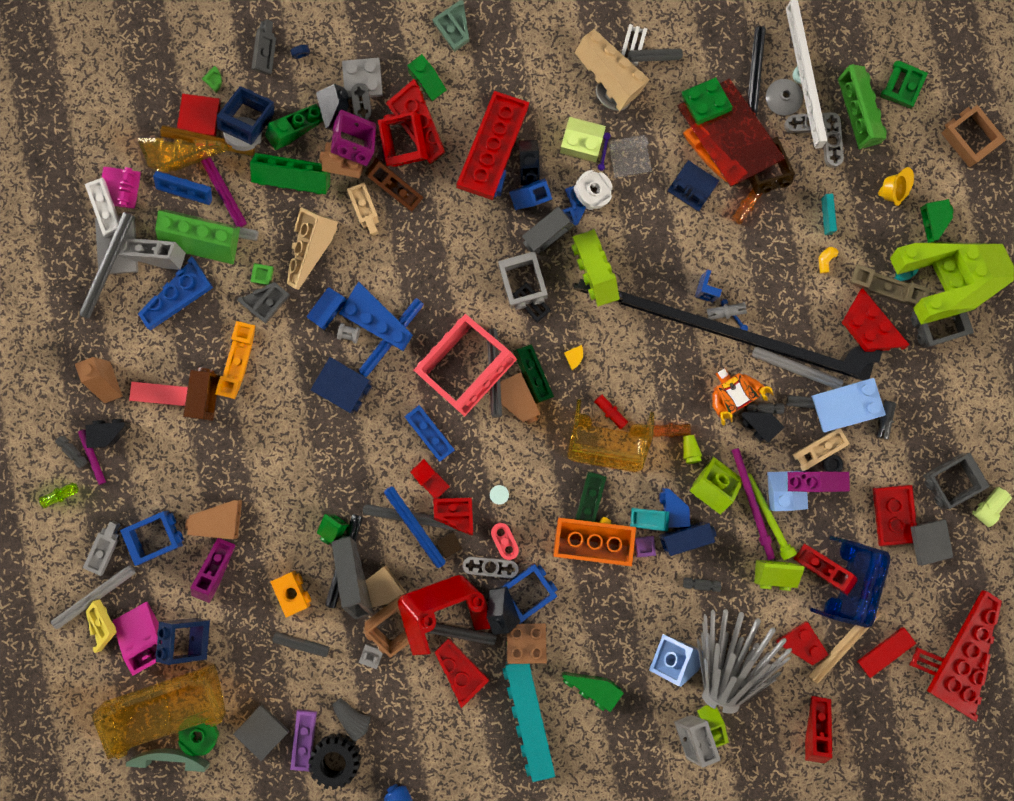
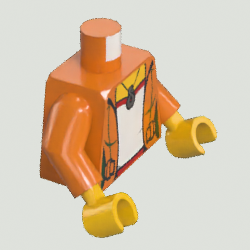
(736, 393)

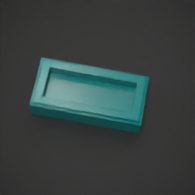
(829, 214)
(649, 519)

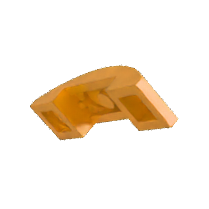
(237, 360)

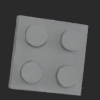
(363, 71)

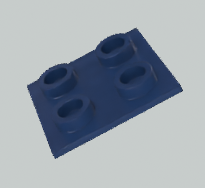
(693, 185)

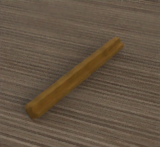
(176, 133)

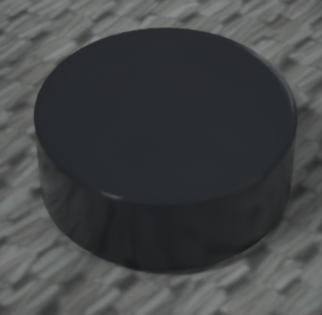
(832, 464)

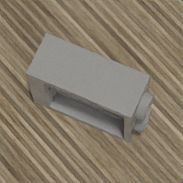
(517, 262)
(700, 745)

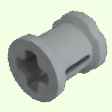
(353, 336)

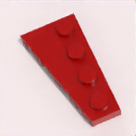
(412, 99)

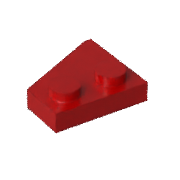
(455, 513)
(804, 644)

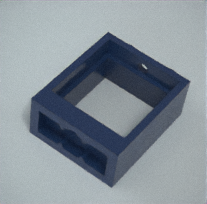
(239, 129)
(197, 640)

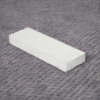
(103, 206)

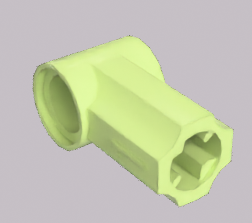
(989, 510)

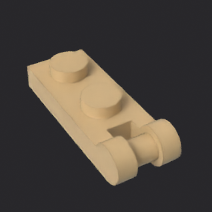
(821, 448)

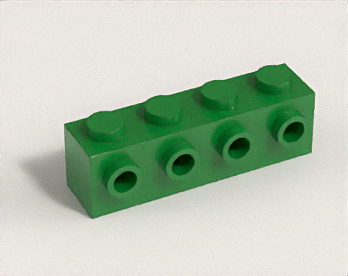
(289, 173)

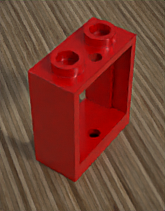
(387, 141)

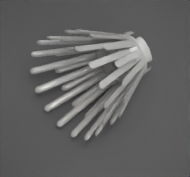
(726, 684)

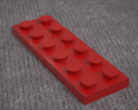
(493, 145)

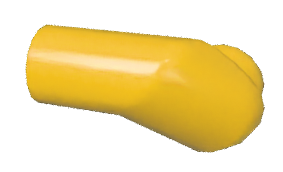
(825, 257)

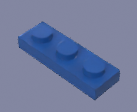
(183, 187)
(429, 433)

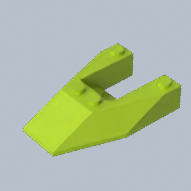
(966, 271)

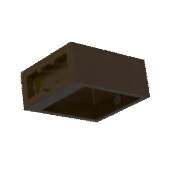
(776, 182)

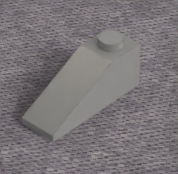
(153, 252)

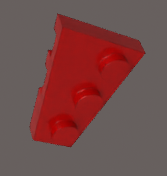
(461, 672)

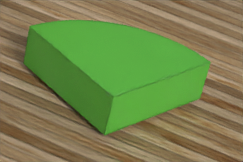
(213, 79)

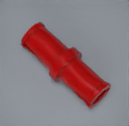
(611, 411)

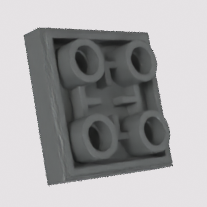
(931, 542)
(261, 732)

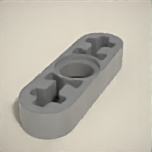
(494, 574)

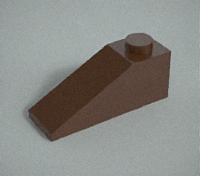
(393, 185)

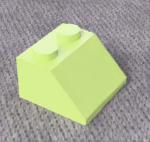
(582, 139)

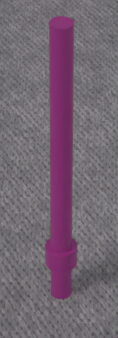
(765, 539)

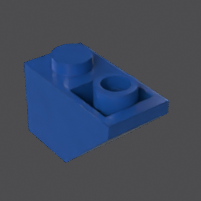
(531, 194)
(678, 511)

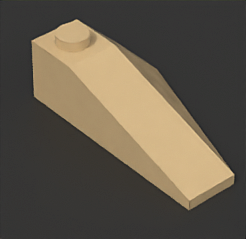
(314, 237)

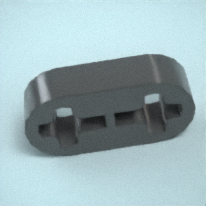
(366, 100)

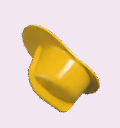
(897, 186)

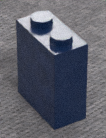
(342, 386)
(687, 538)

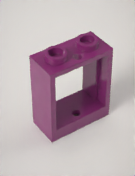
(364, 130)
(818, 481)

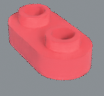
(504, 541)

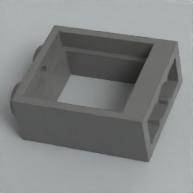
(547, 231)
(925, 338)
(973, 473)

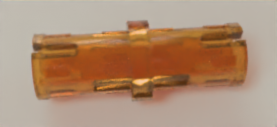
(746, 206)
(672, 430)

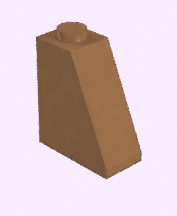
(99, 378)
(518, 399)
(216, 522)

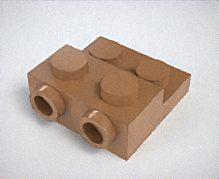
(339, 165)

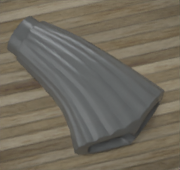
(352, 721)

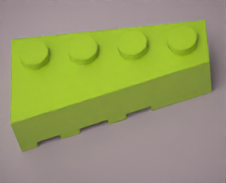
(596, 268)

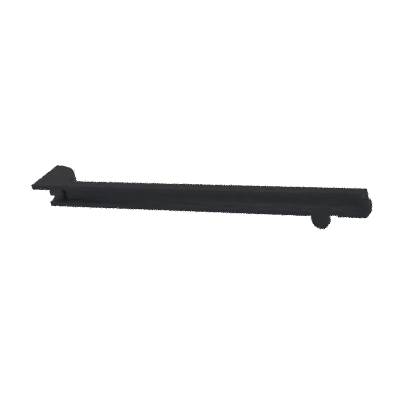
(853, 363)

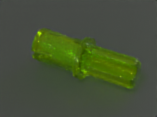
(58, 495)

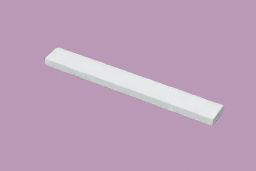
(806, 74)

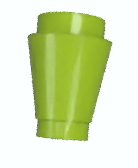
(691, 450)

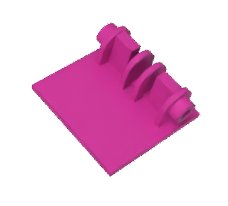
(122, 185)

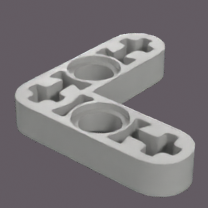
(837, 134)

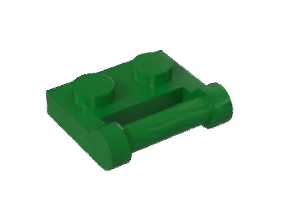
(909, 87)

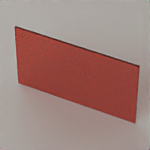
(735, 139)

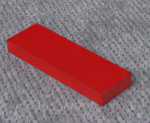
(886, 652)

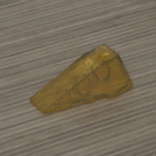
(172, 156)

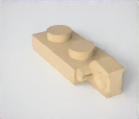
(364, 207)

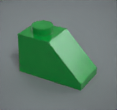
(426, 77)
(936, 218)
(331, 528)

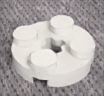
(586, 196)

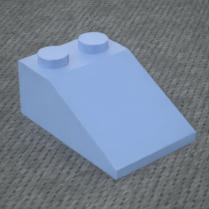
(848, 405)

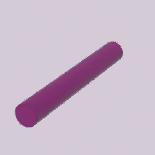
(92, 459)

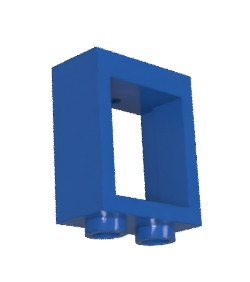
(134, 545)
(551, 588)

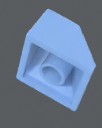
(780, 498)
(675, 660)

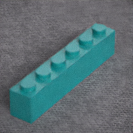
(530, 721)

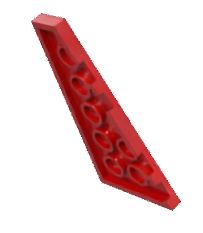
(967, 661)

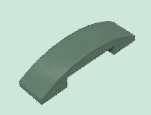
(192, 763)

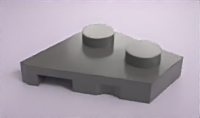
(265, 301)

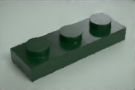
(533, 374)
(590, 497)

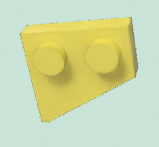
(100, 624)

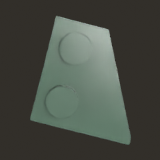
(453, 25)

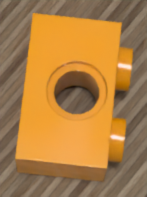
(288, 604)

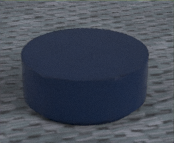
(300, 51)

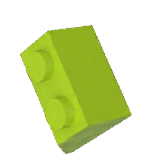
(717, 486)
(780, 574)

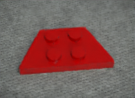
(871, 326)

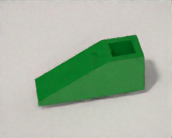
(291, 127)
(600, 689)

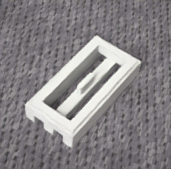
(637, 30)

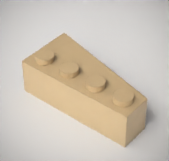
(611, 69)

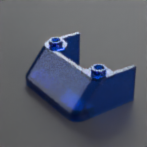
(862, 602)

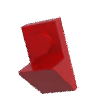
(429, 479)

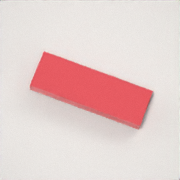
(158, 393)

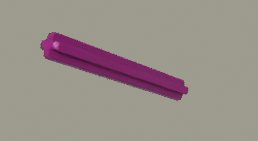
(223, 192)

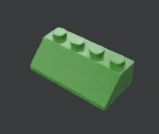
(861, 106)
(198, 235)

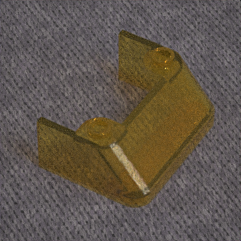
(609, 446)

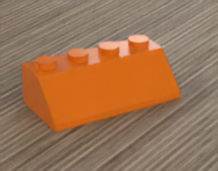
(594, 541)

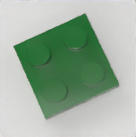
(706, 101)

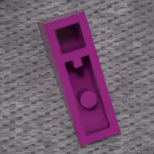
(212, 571)

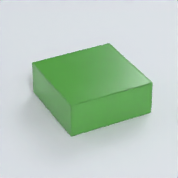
(262, 274)

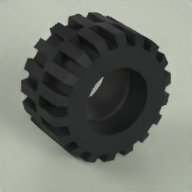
(326, 775)

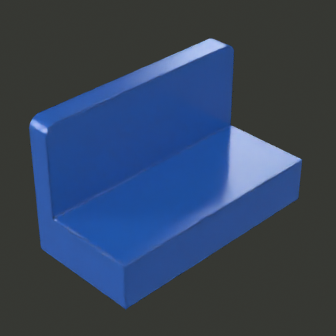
(705, 291)
(326, 308)

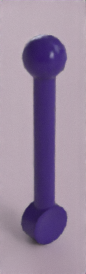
(606, 137)

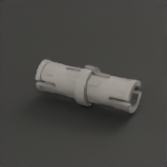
(727, 311)

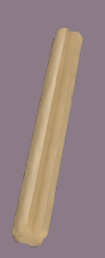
(838, 652)

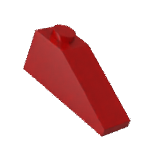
(826, 569)
(819, 731)

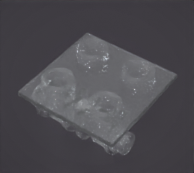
(630, 156)

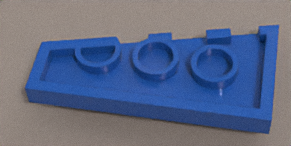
(182, 290)
(371, 315)

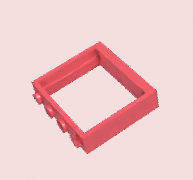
(483, 382)

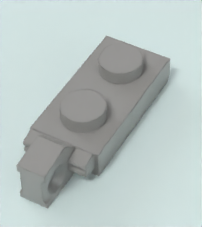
(102, 549)

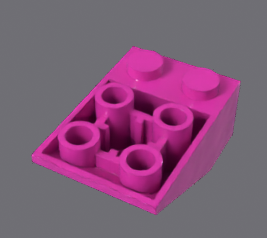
(138, 637)

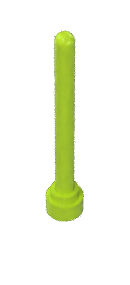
(786, 549)

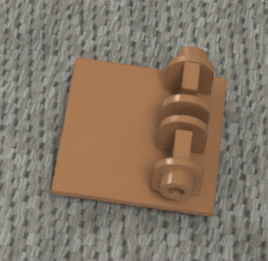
(527, 644)

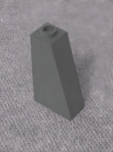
(351, 578)

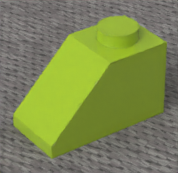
(715, 723)

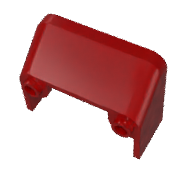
(419, 606)

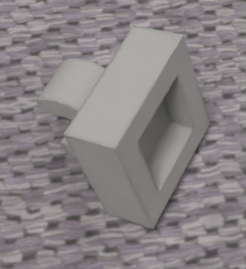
(371, 656)

